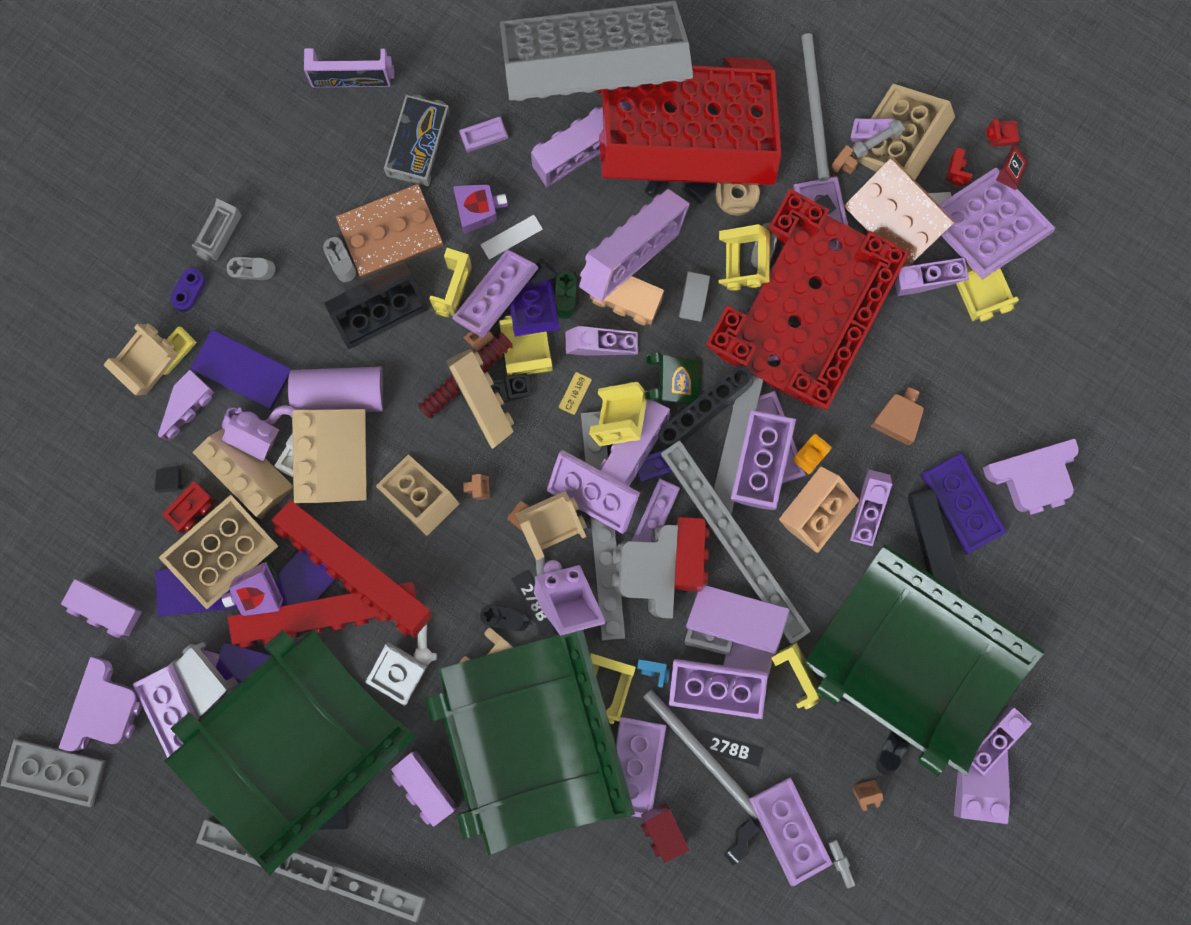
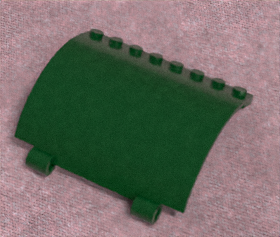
(921, 661)
(531, 742)
(285, 748)

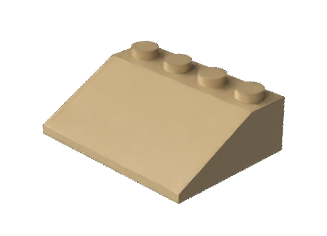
(924, 122)
(329, 455)
(218, 551)

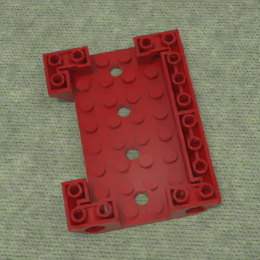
(691, 141)
(830, 318)

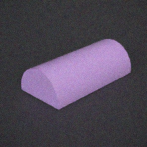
(337, 388)
(763, 460)
(718, 688)

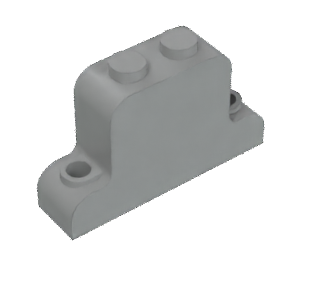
(648, 570)

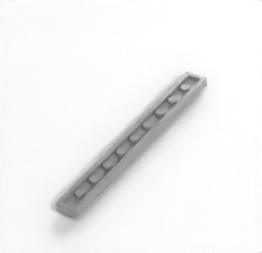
(732, 537)
(603, 544)

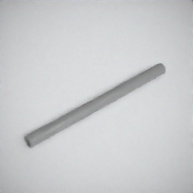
(815, 107)
(699, 750)

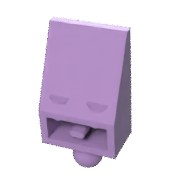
(567, 598)

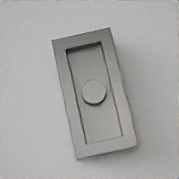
(708, 642)

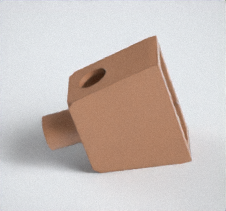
(900, 417)

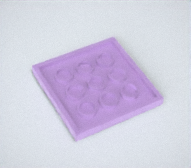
(992, 224)

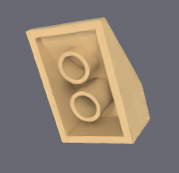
(417, 495)

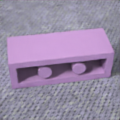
(100, 608)

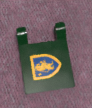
(677, 379)

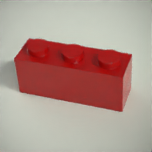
(691, 554)

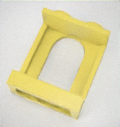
(733, 239)
(462, 265)
(627, 672)

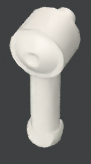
(422, 652)

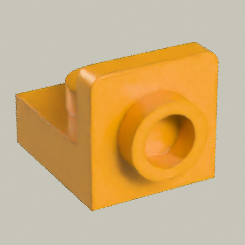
(811, 453)

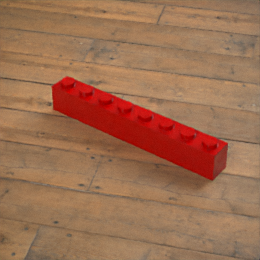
(352, 569)
(305, 617)

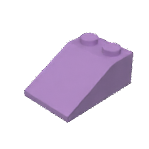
(984, 796)

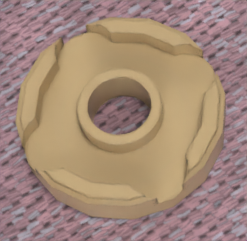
(733, 205)

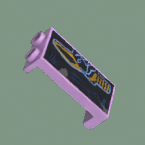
(348, 72)

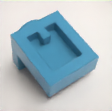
(649, 668)

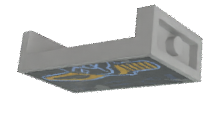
(416, 140)

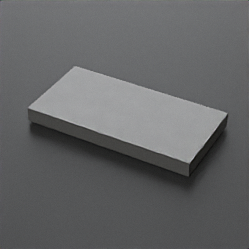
(53, 773)

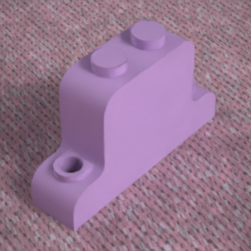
(1036, 476)
(100, 709)

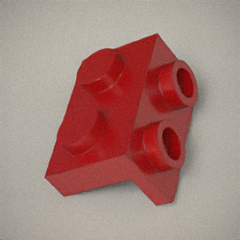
(189, 508)

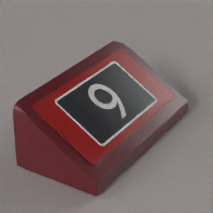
(1012, 168)

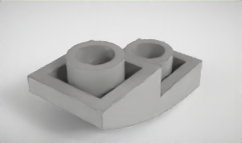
(694, 296)

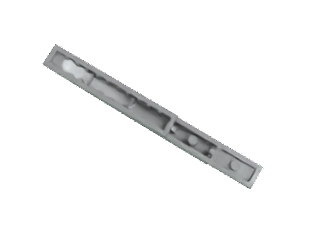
(323, 875)

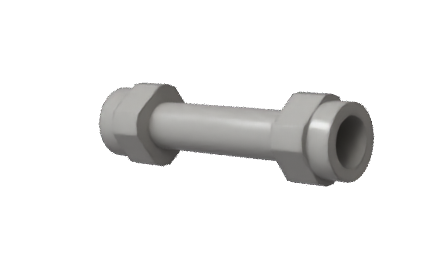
(895, 128)

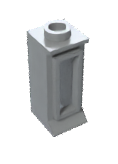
(216, 231)

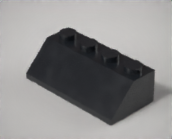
(376, 305)

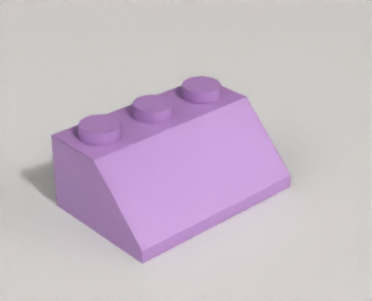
(423, 789)

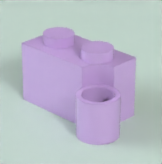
(248, 433)

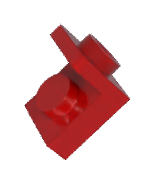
(1002, 133)
(955, 170)

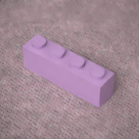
(629, 456)

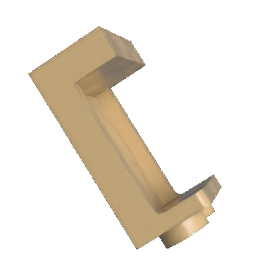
(142, 360)
(550, 522)

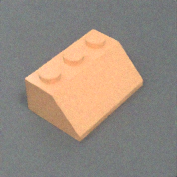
(634, 299)
(819, 509)

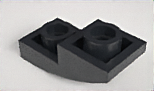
(512, 387)

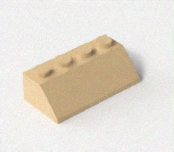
(480, 397)
(247, 477)

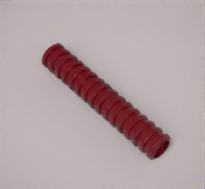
(450, 388)

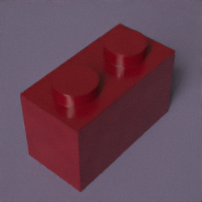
(665, 833)

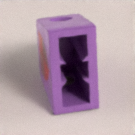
(477, 205)
(254, 592)

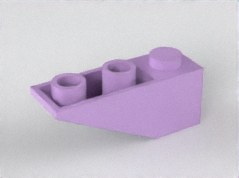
(930, 276)
(600, 341)
(185, 400)
(871, 507)
(1000, 738)

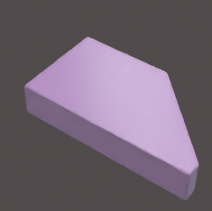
(867, 128)

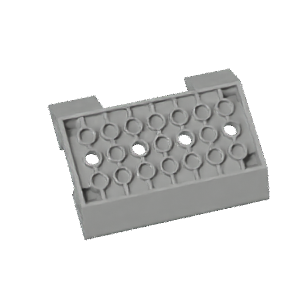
(595, 50)

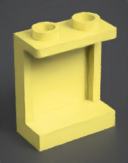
(986, 295)
(529, 352)
(620, 414)
(805, 675)

